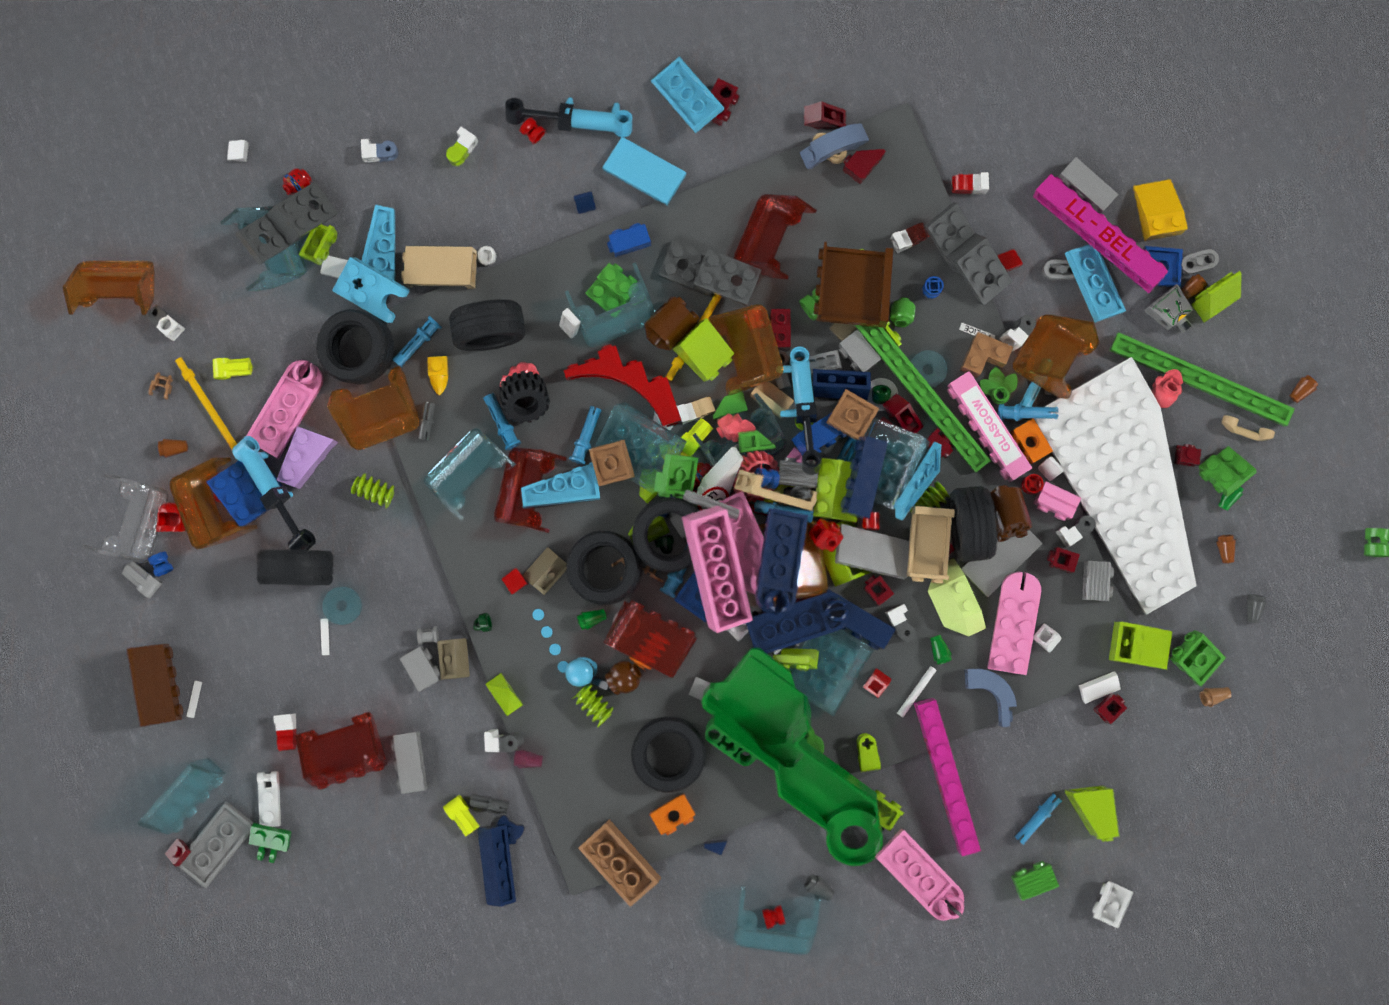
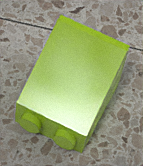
(704, 350)
(1096, 810)

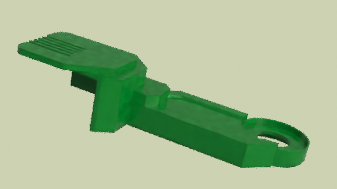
(768, 717)

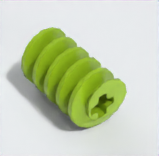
(373, 490)
(933, 496)
(593, 704)

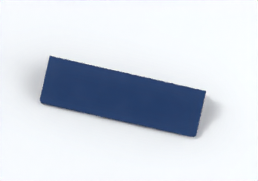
(496, 865)

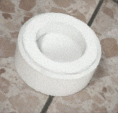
(486, 256)

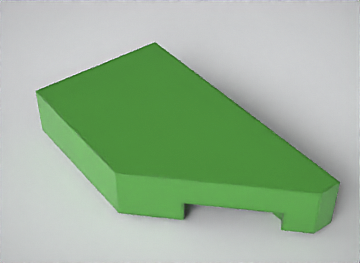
(731, 404)
(753, 441)

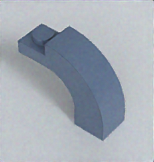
(834, 142)
(998, 687)

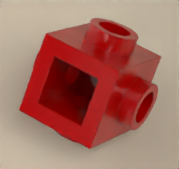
(826, 535)

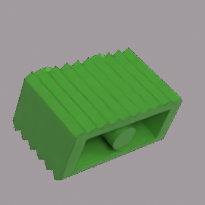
(1035, 880)

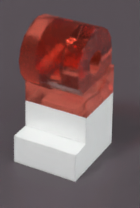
(909, 237)

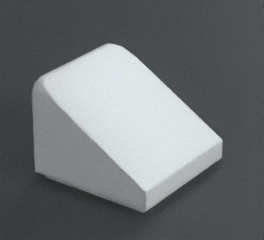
(238, 150)
(1050, 468)
(1047, 637)

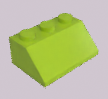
(832, 489)
(841, 573)

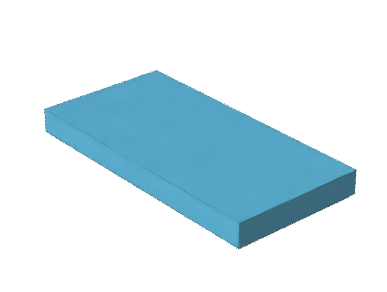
(687, 94)
(644, 171)
(1095, 282)

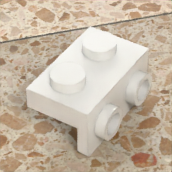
(1112, 904)

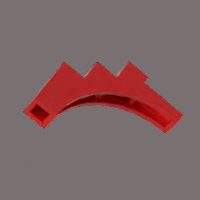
(609, 366)

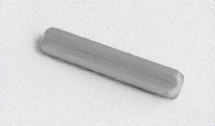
(706, 502)

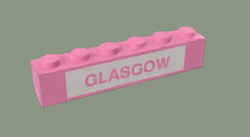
(989, 427)

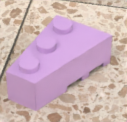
(304, 456)

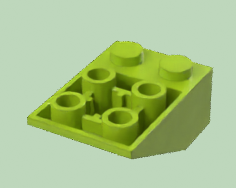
(1218, 296)
(1140, 645)

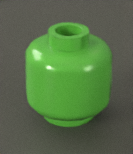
(902, 312)

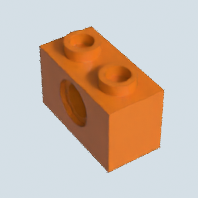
(1031, 430)
(679, 804)

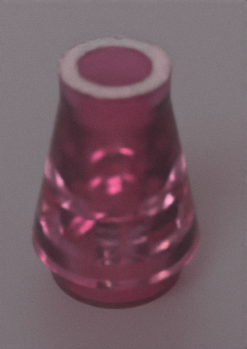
(526, 759)

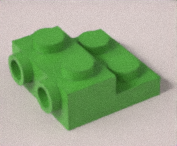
(611, 288)
(1226, 471)
(677, 475)
(1197, 657)

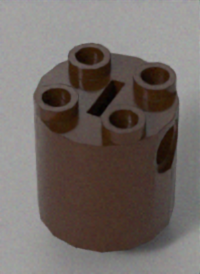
(670, 323)
(1010, 513)

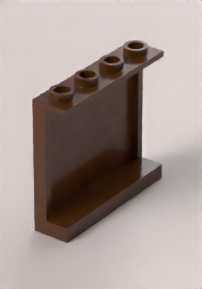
(854, 286)

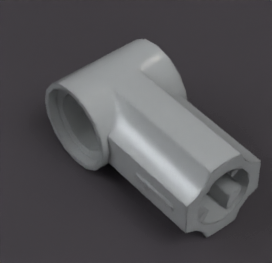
(146, 582)

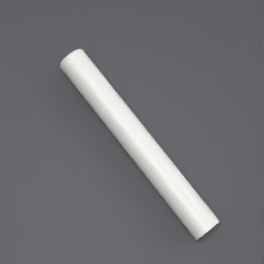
(916, 692)

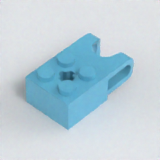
(375, 288)

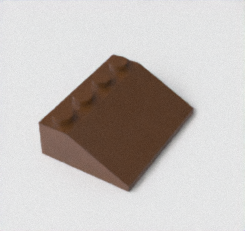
(154, 684)

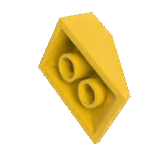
(1159, 210)

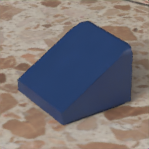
(584, 202)
(716, 846)

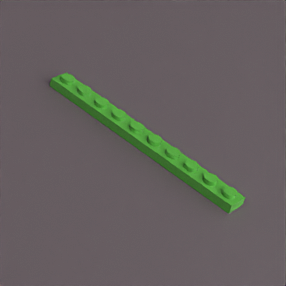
(1203, 379)
(925, 396)

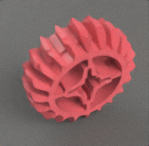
(750, 464)

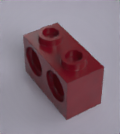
(720, 87)
(781, 326)

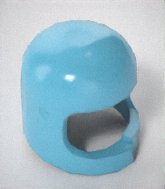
(580, 672)

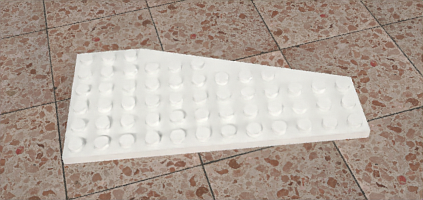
(1121, 467)

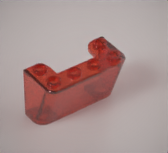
(650, 638)
(341, 753)

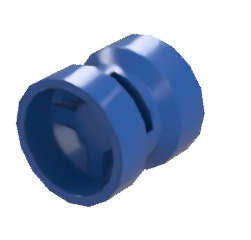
(929, 287)
(770, 479)
(160, 564)

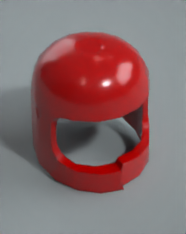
(169, 518)

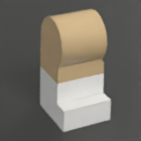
(696, 410)

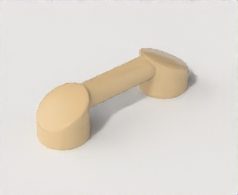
(1230, 424)

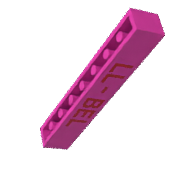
(1100, 233)
(947, 777)

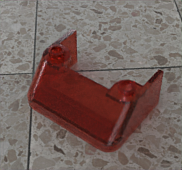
(767, 229)
(529, 469)

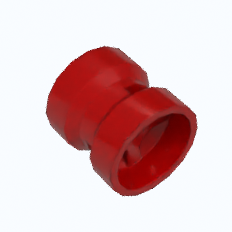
(532, 130)
(1035, 484)
(773, 917)

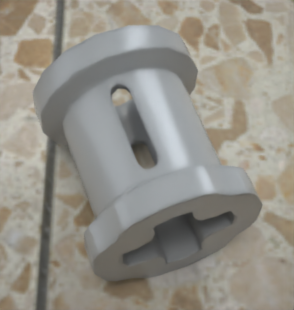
(427, 635)

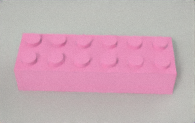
(717, 568)

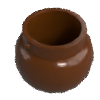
(623, 677)

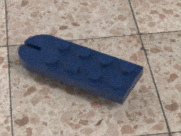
(780, 560)
(801, 623)

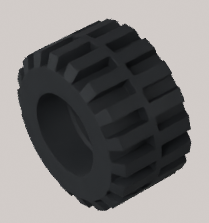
(526, 408)

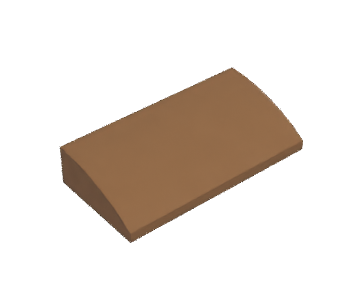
(619, 863)

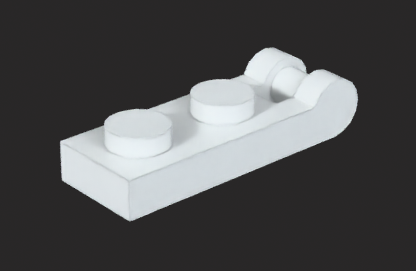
(269, 799)

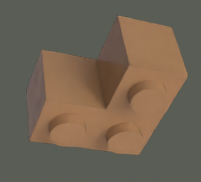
(984, 350)

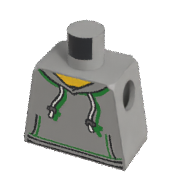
(1171, 310)

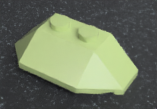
(957, 602)

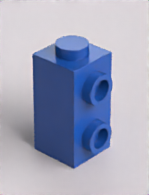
(629, 240)

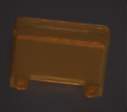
(754, 347)
(1052, 350)
(376, 414)

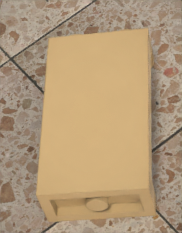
(439, 266)
(752, 482)
(929, 543)

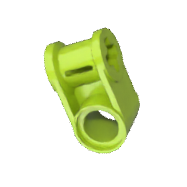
(868, 756)

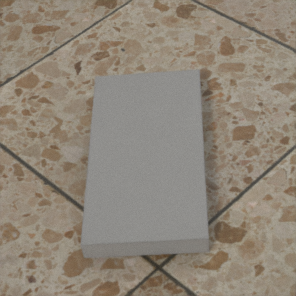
(873, 552)
(1010, 554)
(216, 844)

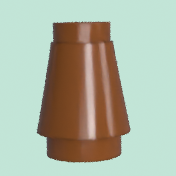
(1194, 286)
(1304, 388)
(172, 447)
(1226, 547)

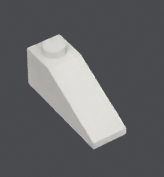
(723, 472)

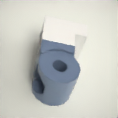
(378, 152)

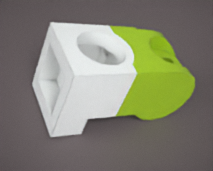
(462, 148)

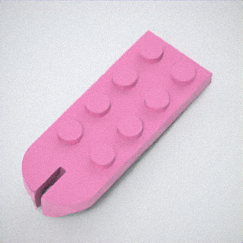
(286, 407)
(747, 540)
(1015, 624)
(921, 876)

